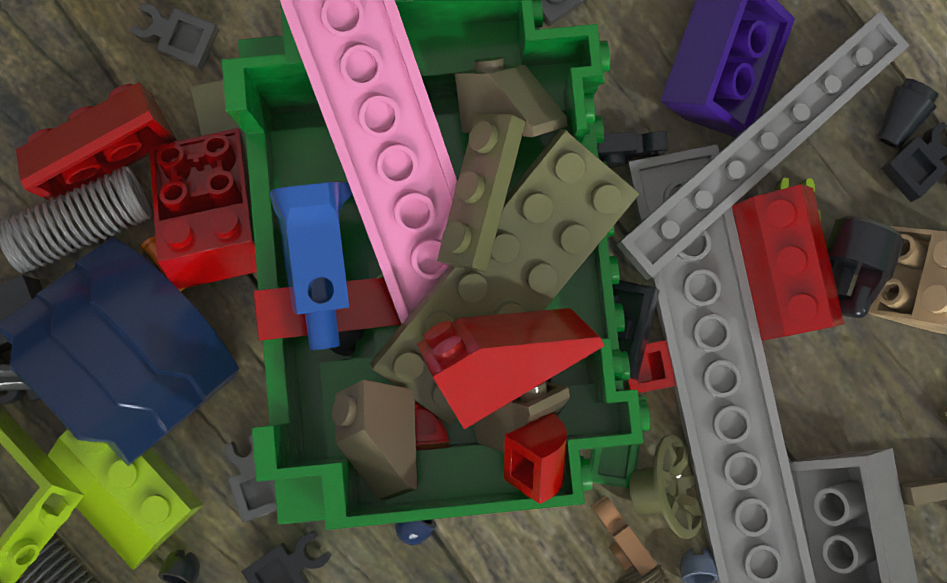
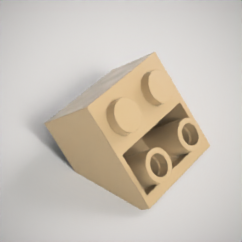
(919, 282)

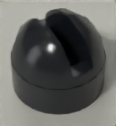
(180, 568)

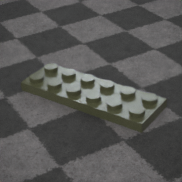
(542, 239)

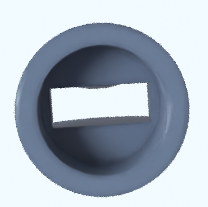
(698, 567)

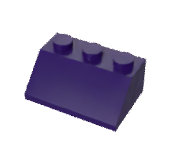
(727, 62)

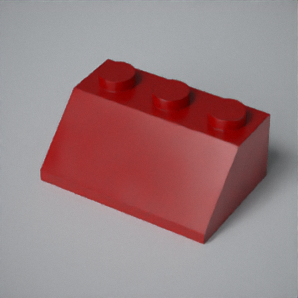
(93, 142)
(787, 263)

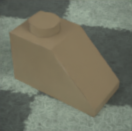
(506, 90)
(378, 435)

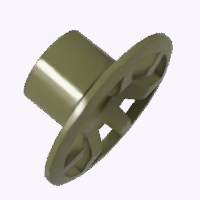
(664, 488)

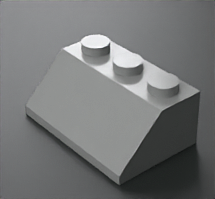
(854, 517)

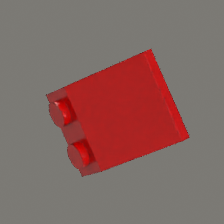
(501, 356)

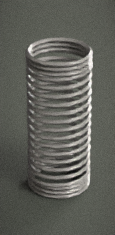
(29, 259)

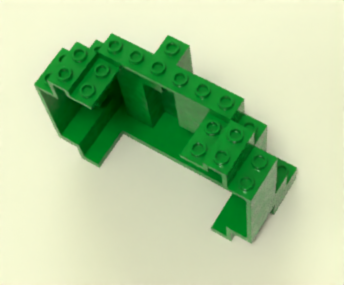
(292, 146)

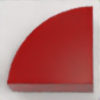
(429, 430)

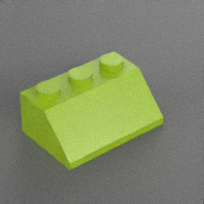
(127, 505)

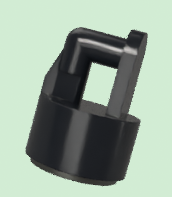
(864, 250)

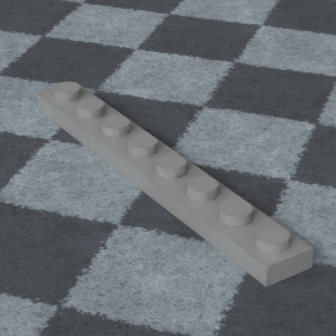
(761, 146)

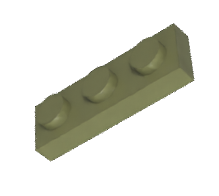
(481, 191)

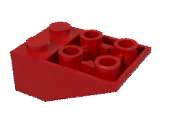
(203, 209)

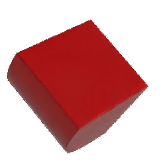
(536, 457)

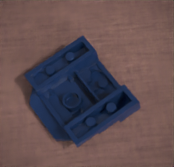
(117, 351)

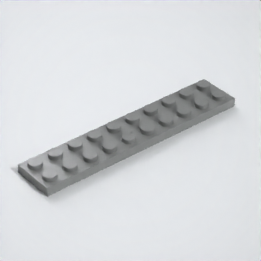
(724, 391)

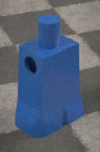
(314, 255)

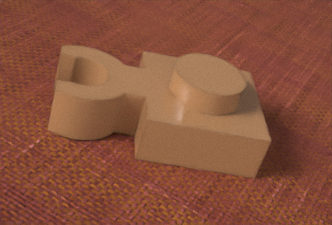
(627, 546)

